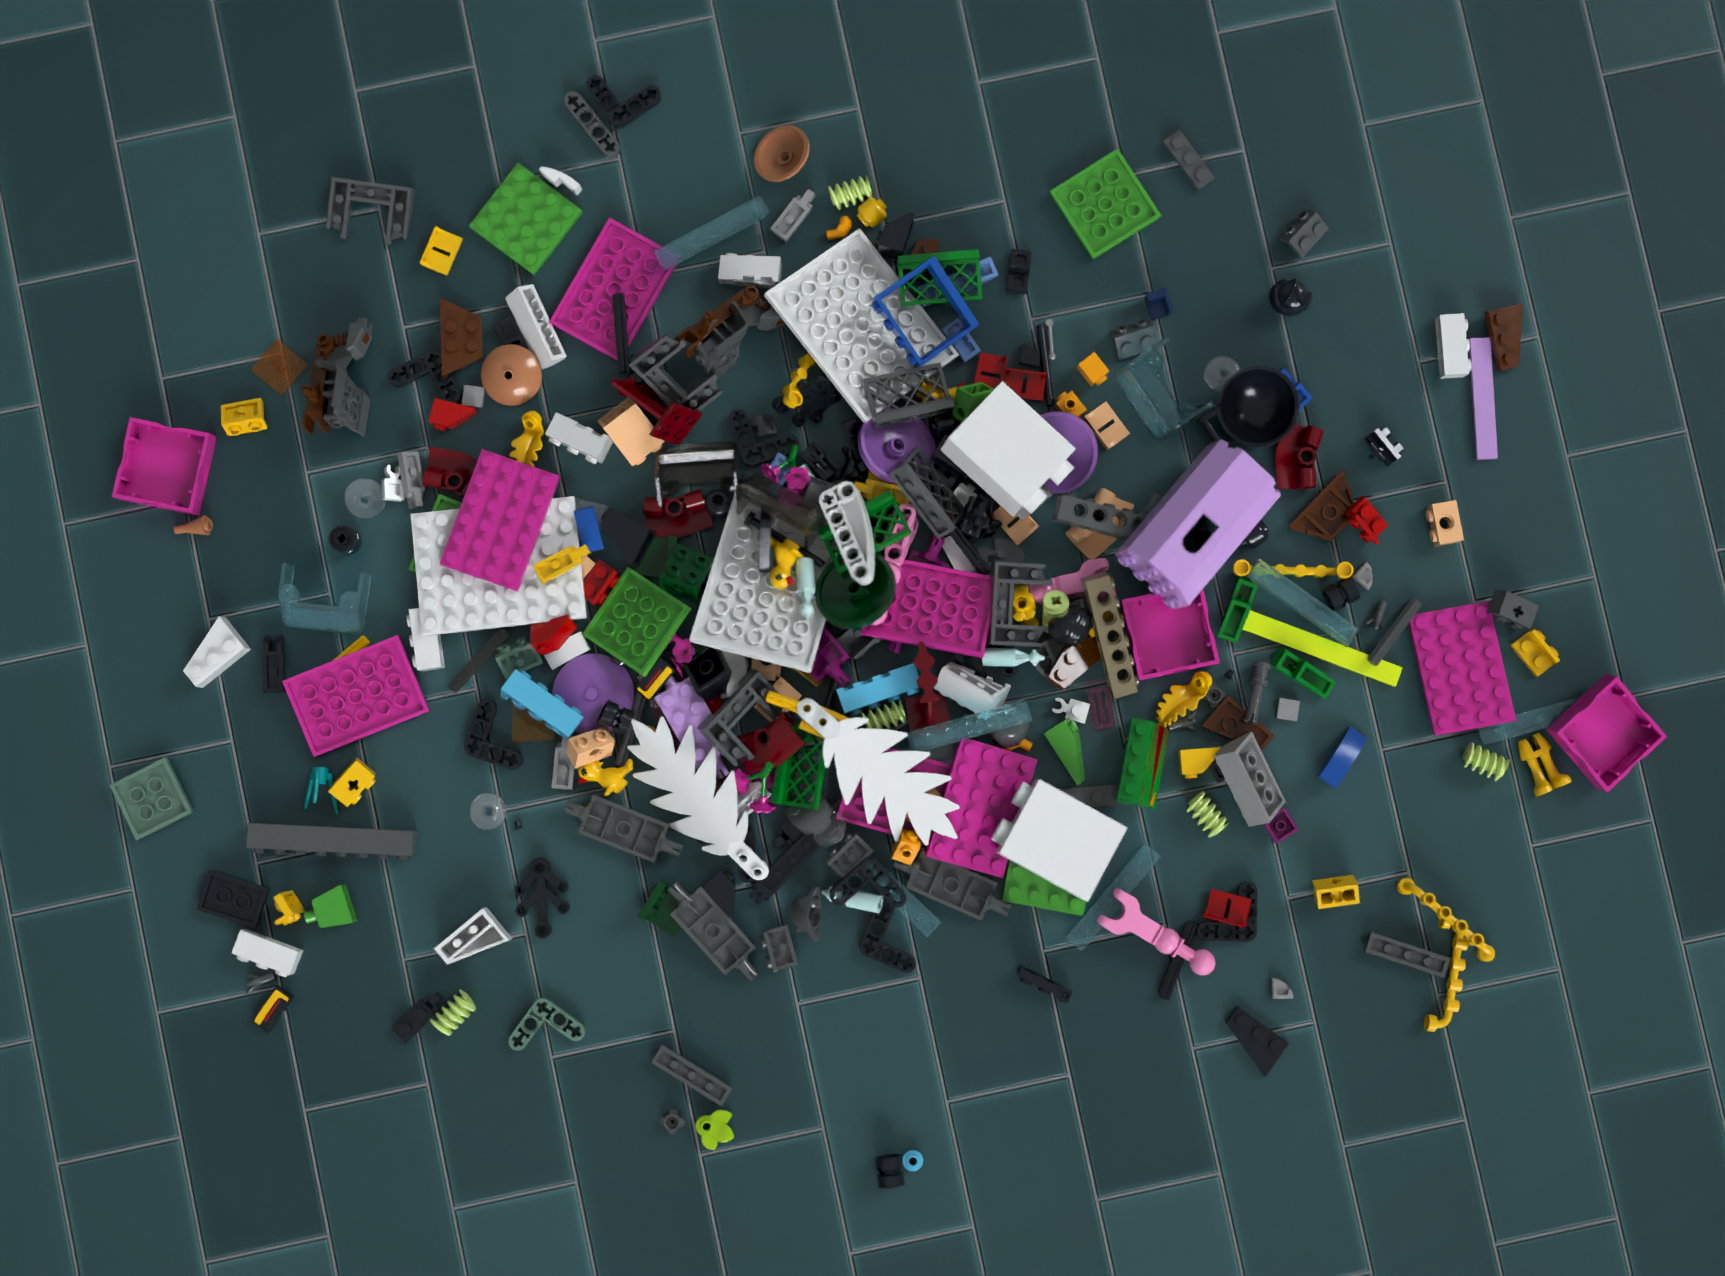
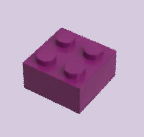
(1280, 826)

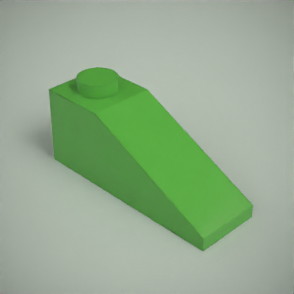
(1067, 745)

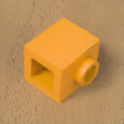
(1093, 370)
(1070, 404)
(907, 847)

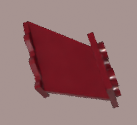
(674, 420)
(930, 707)

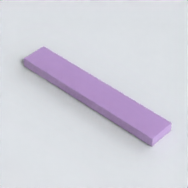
(1483, 399)

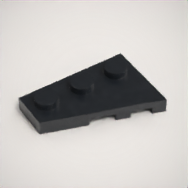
(1257, 1039)

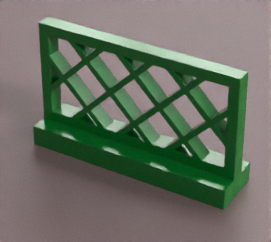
(945, 259)
(877, 506)
(784, 776)

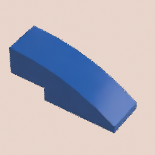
(1342, 757)

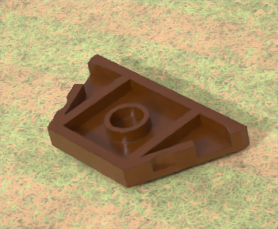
(459, 337)
(1326, 512)

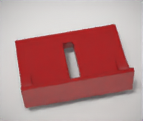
(991, 364)
(1034, 386)
(1217, 907)

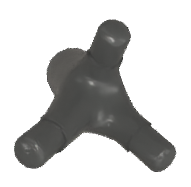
(1378, 615)
(1184, 723)
(258, 980)

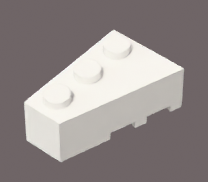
(750, 270)
(970, 690)

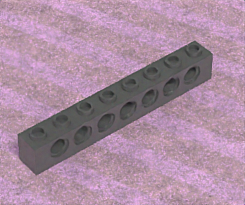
(1065, 514)

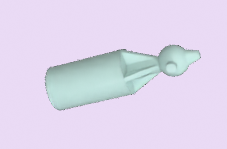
(805, 583)
(1009, 657)
(861, 900)

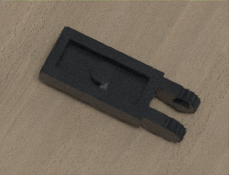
(273, 666)

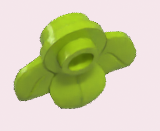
(718, 1128)

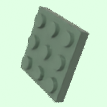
(151, 798)

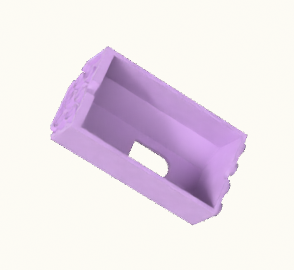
(1226, 489)

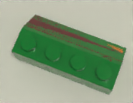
(1142, 763)

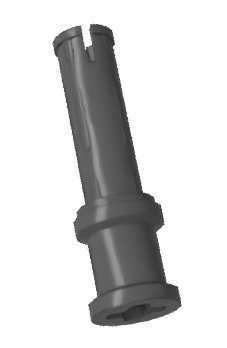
(1258, 684)

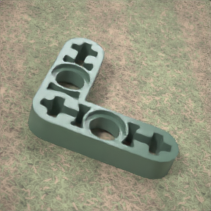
(540, 1017)

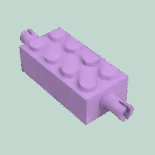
(685, 708)

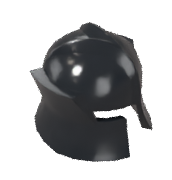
(1290, 297)

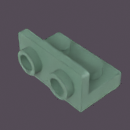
(517, 656)

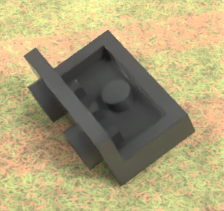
(1304, 232)
(1133, 338)
(855, 643)
(850, 855)
(779, 947)

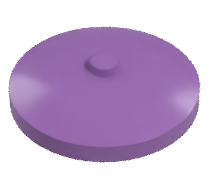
(888, 446)
(1084, 456)
(589, 683)

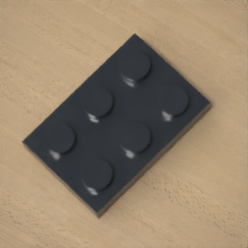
(233, 898)

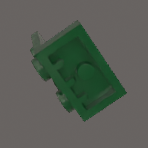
(685, 572)
(659, 907)

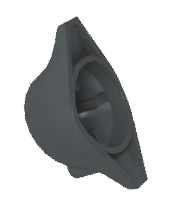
(807, 914)

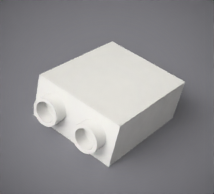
(1009, 451)
(1058, 838)

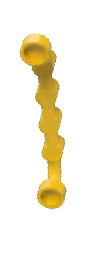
(792, 396)
(1342, 570)
(1484, 952)
(1453, 984)

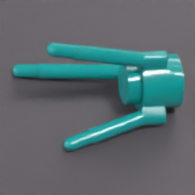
(319, 777)

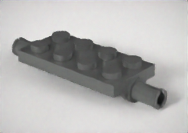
(623, 828)
(953, 886)
(713, 930)

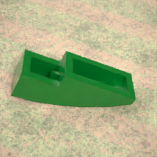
(1237, 609)
(1302, 673)

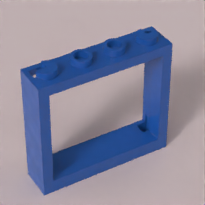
(952, 296)

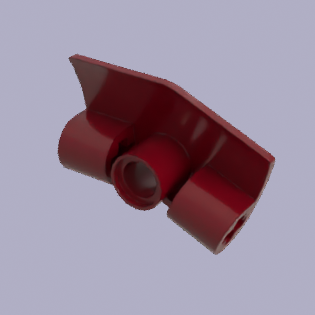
(444, 466)
(1290, 468)
(690, 518)
(780, 745)

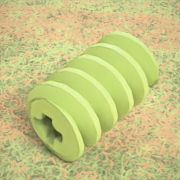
(851, 192)
(1054, 605)
(885, 717)
(1485, 761)
(1206, 814)
(454, 1013)

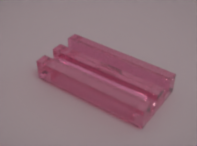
(1100, 705)

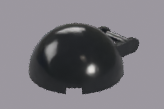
(1255, 407)

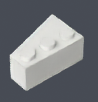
(578, 438)
(216, 653)
(472, 937)

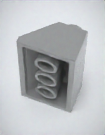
(1250, 780)

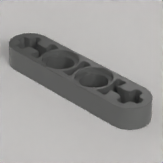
(594, 123)

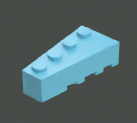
(878, 689)
(541, 704)

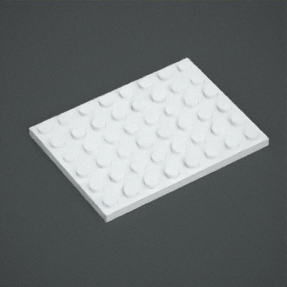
(834, 321)
(465, 603)
(743, 608)

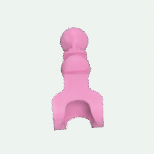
(901, 546)
(1071, 583)
(1165, 939)

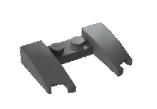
(346, 191)
(648, 366)
(1003, 577)
(718, 727)

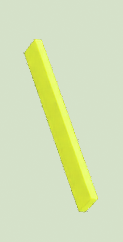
(1321, 648)

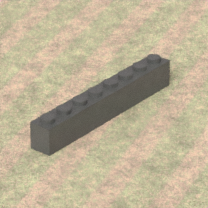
(331, 839)

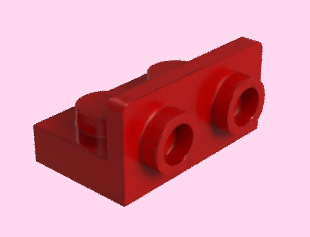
(1366, 520)
(599, 582)

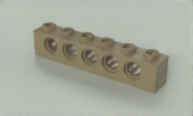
(1092, 587)

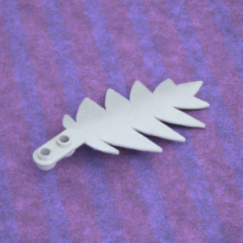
(883, 774)
(712, 817)

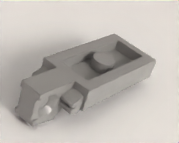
(793, 216)
(411, 478)
(563, 769)

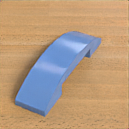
(987, 271)

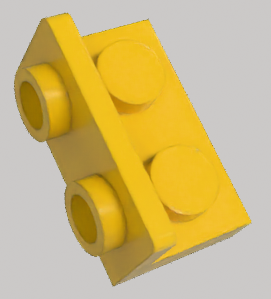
(243, 417)
(1535, 652)
(288, 905)

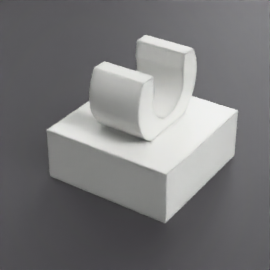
(964, 492)

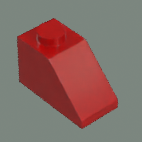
(449, 414)
(551, 635)

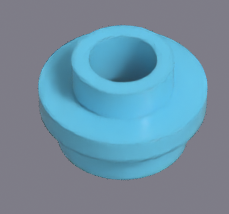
(909, 1154)

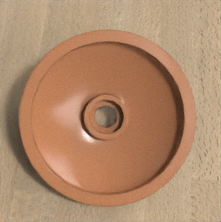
(781, 153)
(525, 375)

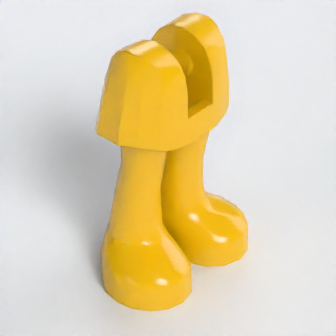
(1526, 753)

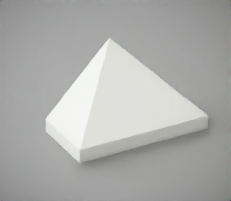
(747, 798)

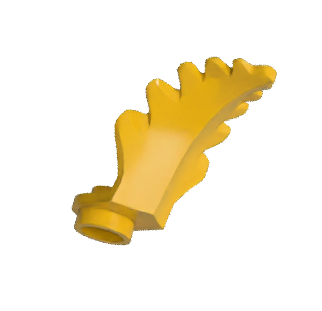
(530, 440)
(1183, 698)

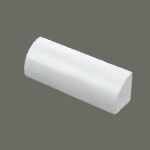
(535, 325)

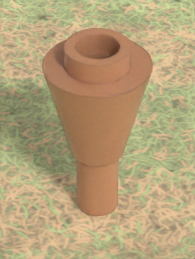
(200, 526)

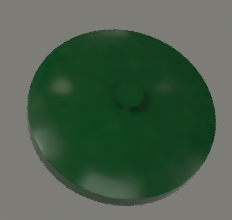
(852, 604)

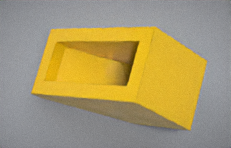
(1195, 761)

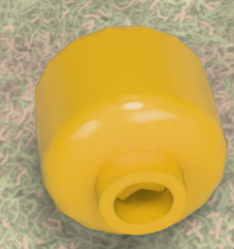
(872, 212)

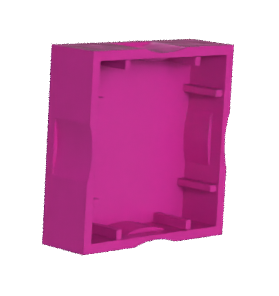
(164, 466)
(1168, 638)
(1606, 732)

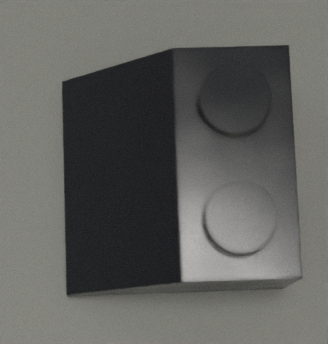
(894, 237)
(708, 673)

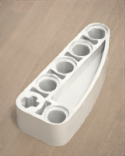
(854, 522)

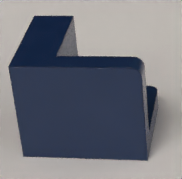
(1158, 303)

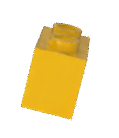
(355, 771)
(1336, 891)

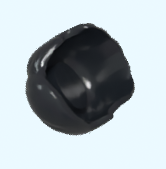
(1071, 628)

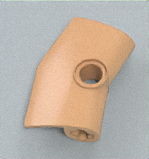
(1094, 543)

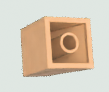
(630, 431)

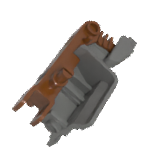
(720, 332)
(331, 392)

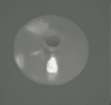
(364, 489)

